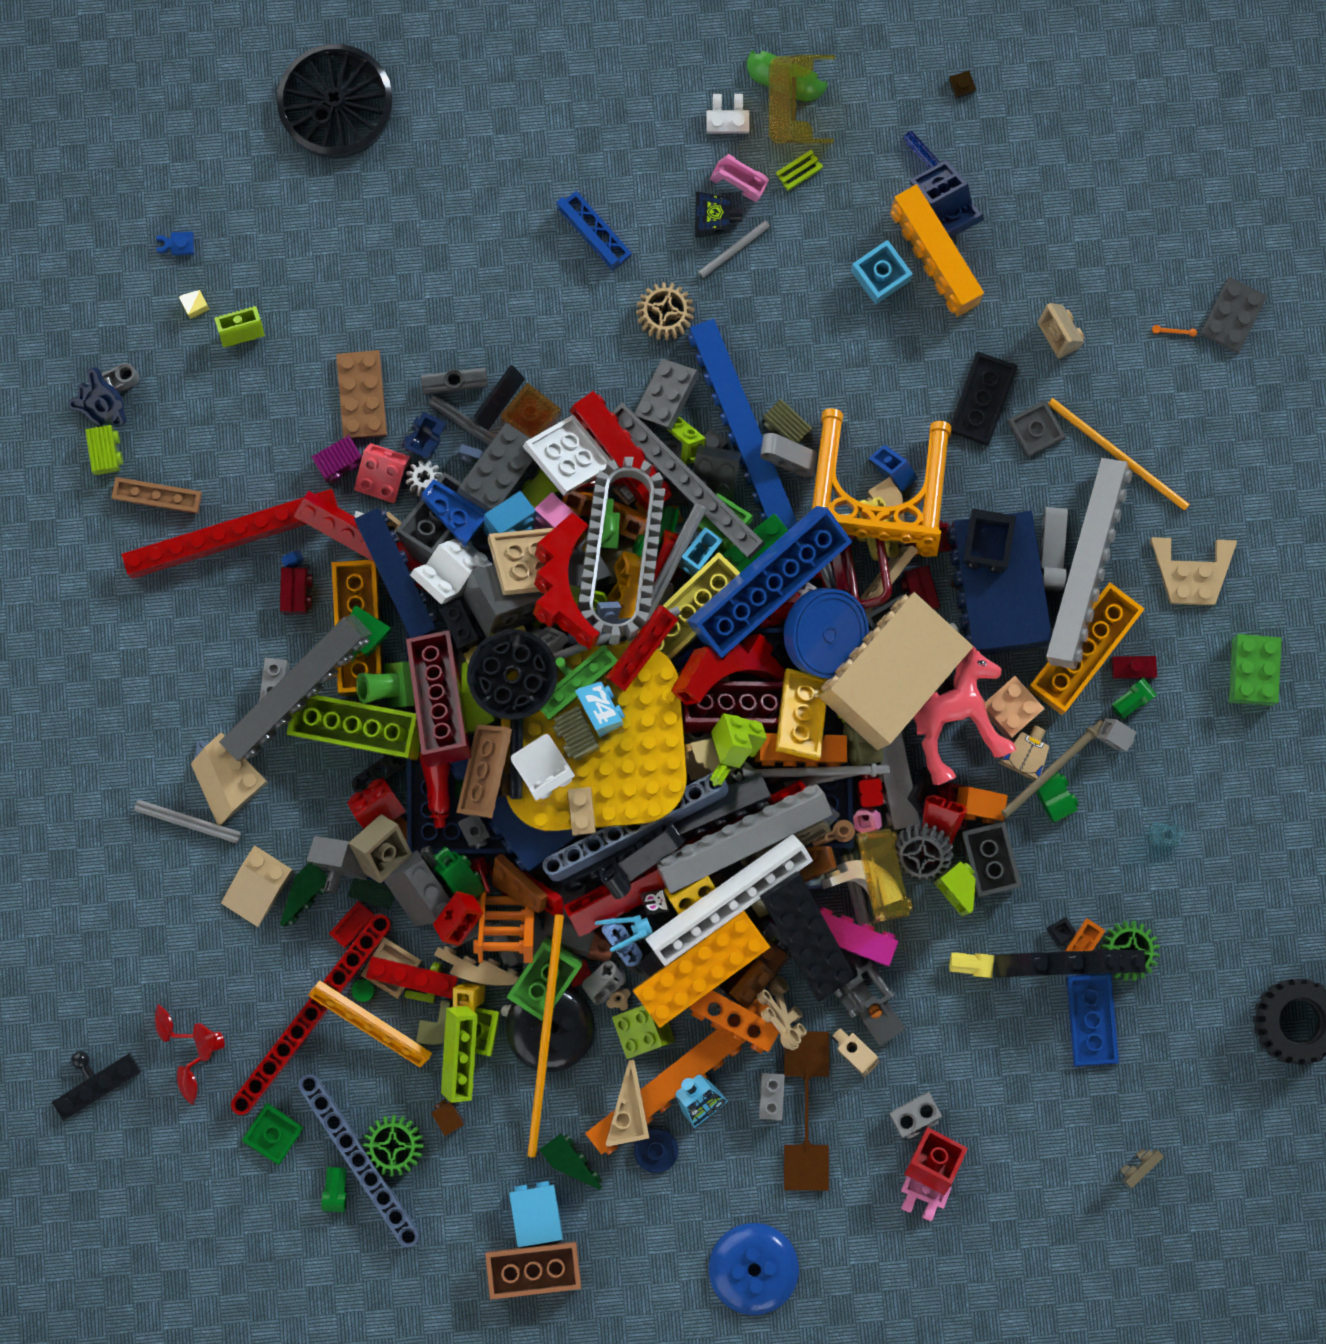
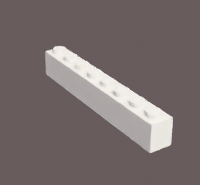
(728, 900)

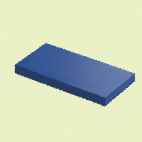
(1092, 1020)

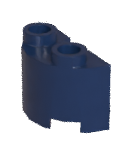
(425, 436)

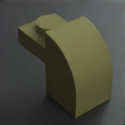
(432, 1032)

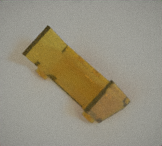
(782, 99)
(883, 875)

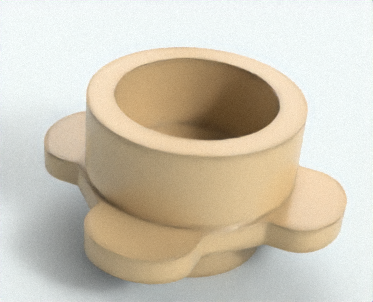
(622, 1003)

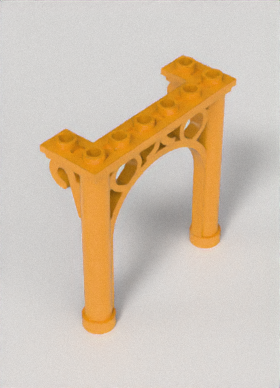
(923, 531)

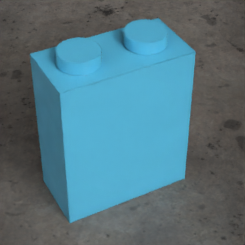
(536, 1214)

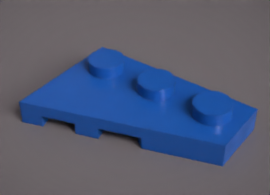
(454, 511)

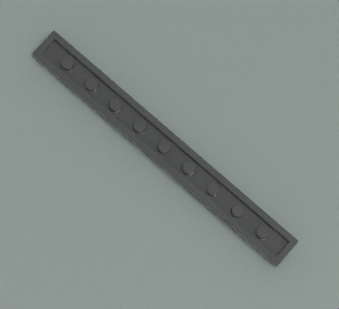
(689, 483)

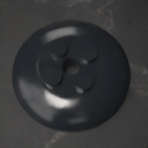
(497, 659)
(566, 1044)

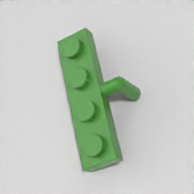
(585, 674)

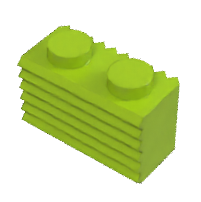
(239, 326)
(103, 450)

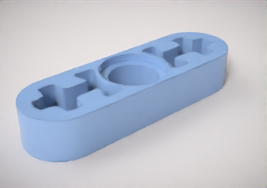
(622, 934)

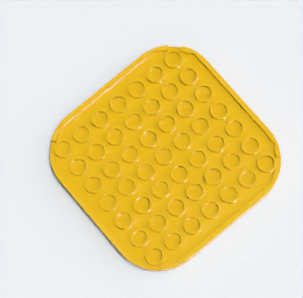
(639, 766)

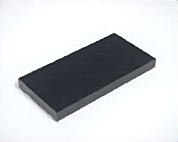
(982, 398)

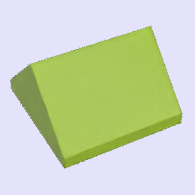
(486, 1030)

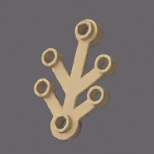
(789, 1036)

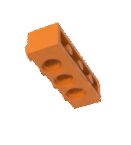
(768, 1031)

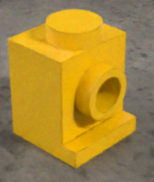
(468, 995)

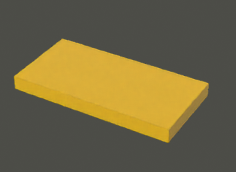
(801, 715)

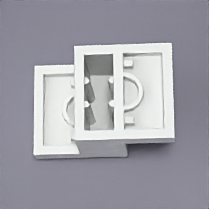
(449, 570)

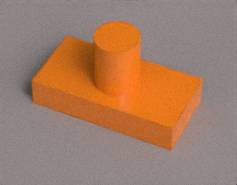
(1086, 937)

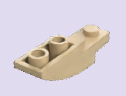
(486, 973)

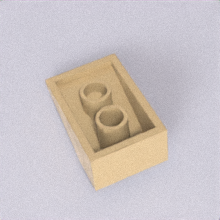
(1060, 330)
(257, 886)

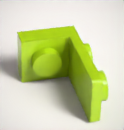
(689, 437)

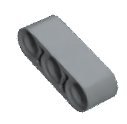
(788, 454)

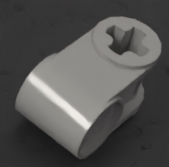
(115, 377)
(602, 982)

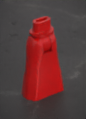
(437, 791)
(945, 819)

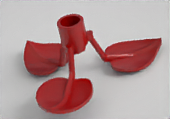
(205, 1041)

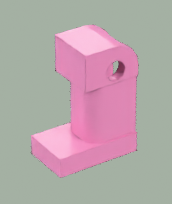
(741, 176)

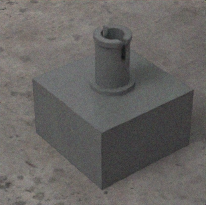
(337, 859)

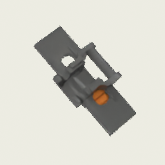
(859, 1001)

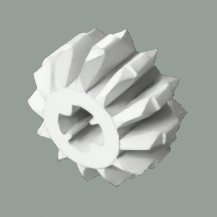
(421, 471)

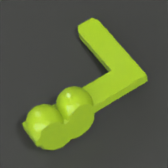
(430, 998)

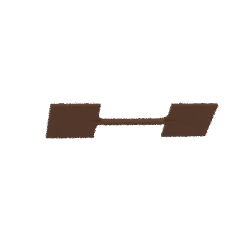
(807, 1164)

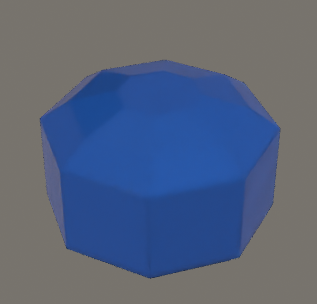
(292, 559)

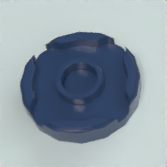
(657, 1152)

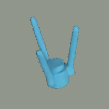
(640, 929)

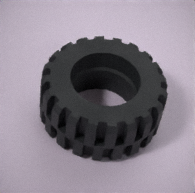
(1268, 1021)

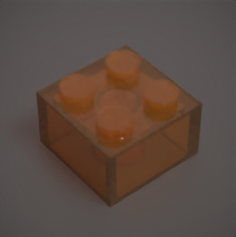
(531, 412)

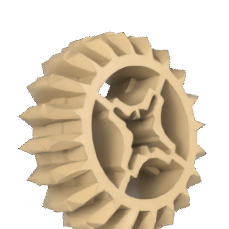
(657, 308)

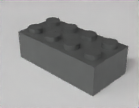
(498, 470)

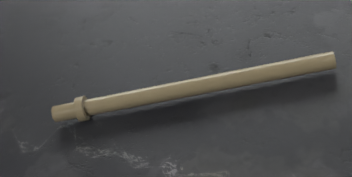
(1091, 733)

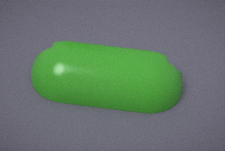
(807, 88)

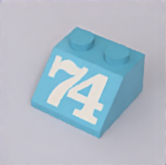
(599, 707)

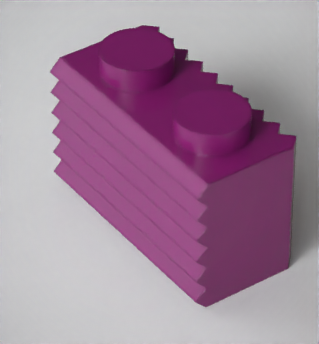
(337, 459)

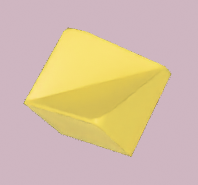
(194, 303)

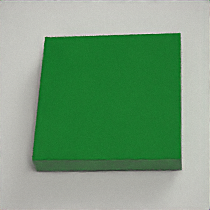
(273, 1134)

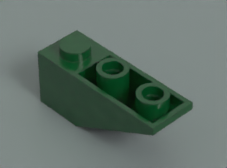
(305, 888)
(564, 1158)

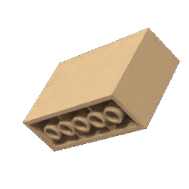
(894, 670)

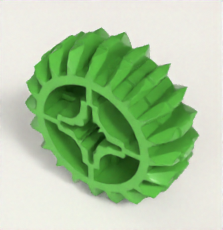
(1131, 941)
(373, 1145)

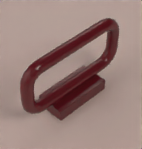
(846, 576)

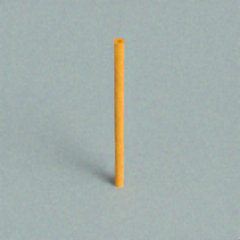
(1153, 481)

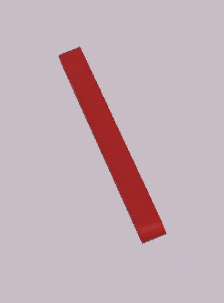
(301, 1019)

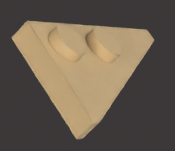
(629, 1116)

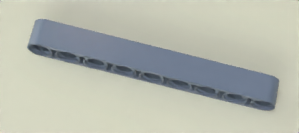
(627, 836)
(360, 1172)

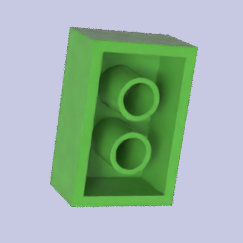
(1255, 670)

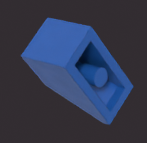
(893, 466)

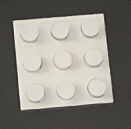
(567, 454)

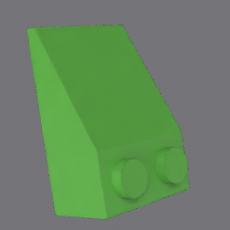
(531, 986)

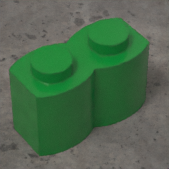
(1056, 798)

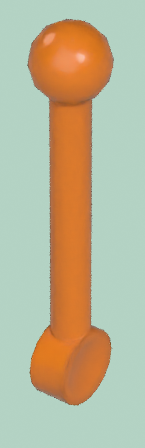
(1156, 329)

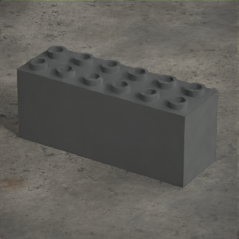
(506, 612)

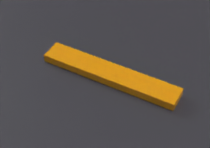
(369, 1024)

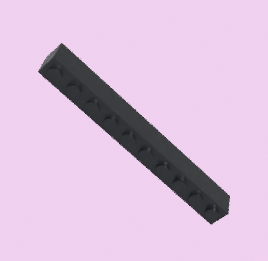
(740, 800)

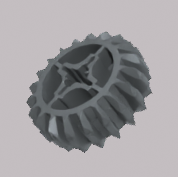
(939, 852)

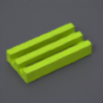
(814, 160)

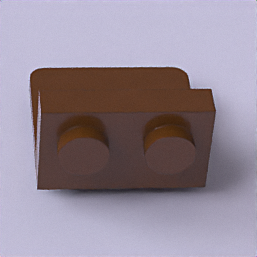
(748, 982)

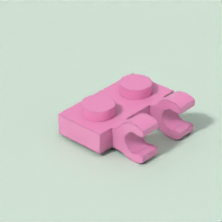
(917, 1190)

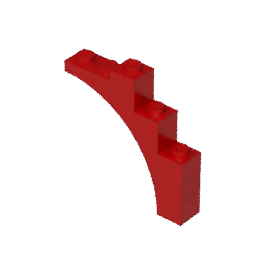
(552, 579)
(707, 668)

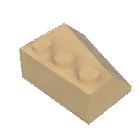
(225, 781)

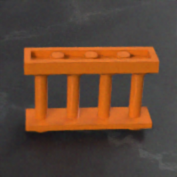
(524, 931)

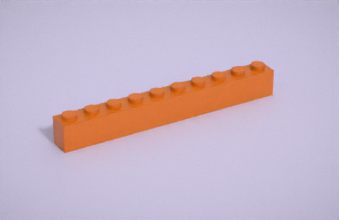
(697, 1061)

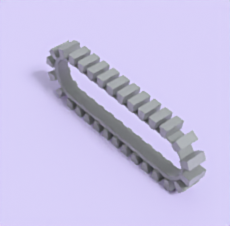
(649, 551)

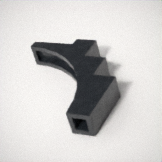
(1070, 963)

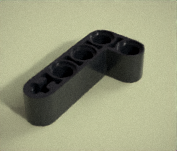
(638, 858)

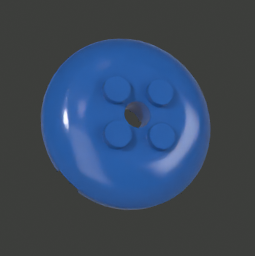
(750, 1245)

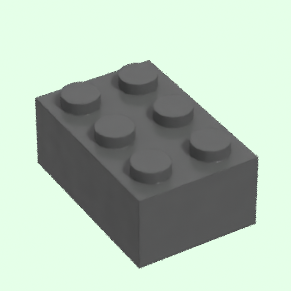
(991, 858)

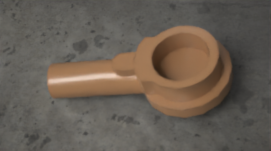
(842, 831)

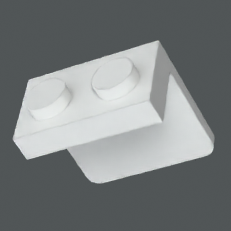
(542, 767)

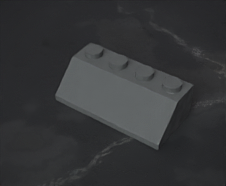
(423, 529)

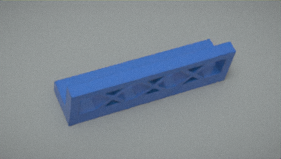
(576, 220)

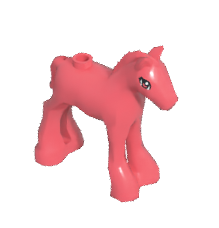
(957, 705)

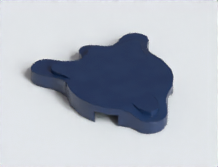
(99, 401)

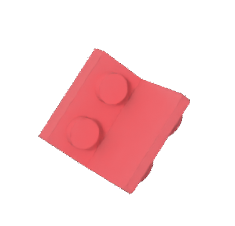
(381, 472)

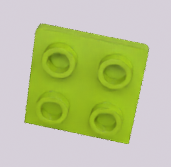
(640, 1032)

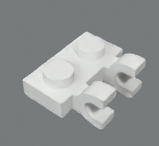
(727, 121)

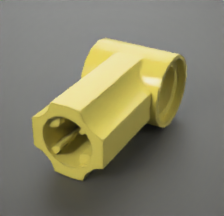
(979, 964)

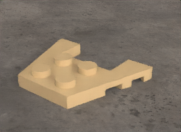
(1192, 580)

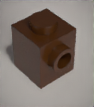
(447, 1117)

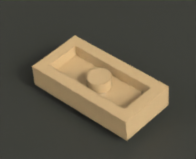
(581, 811)

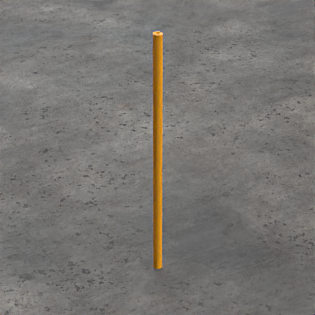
(545, 1035)

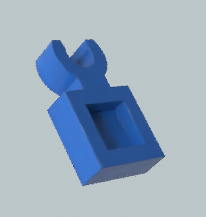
(180, 243)

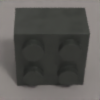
(717, 469)

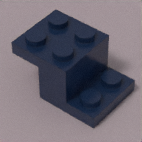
(948, 197)

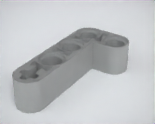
(1053, 548)

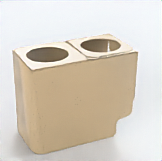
(701, 758)

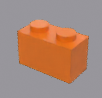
(982, 804)

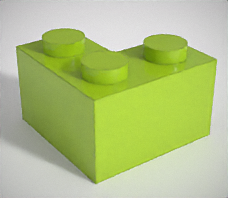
(737, 739)

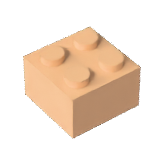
(1012, 708)

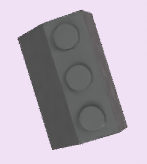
(418, 890)

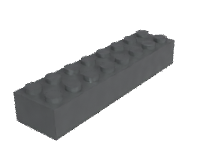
(296, 687)

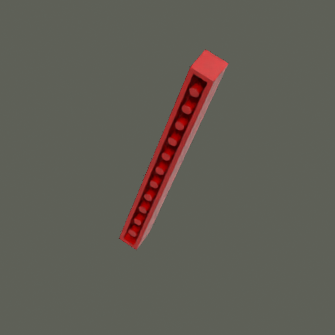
(600, 903)

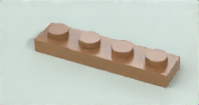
(156, 495)

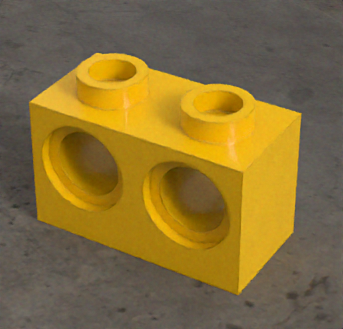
(690, 893)

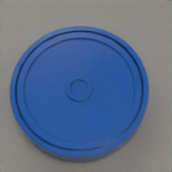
(824, 630)

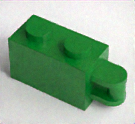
(456, 873)

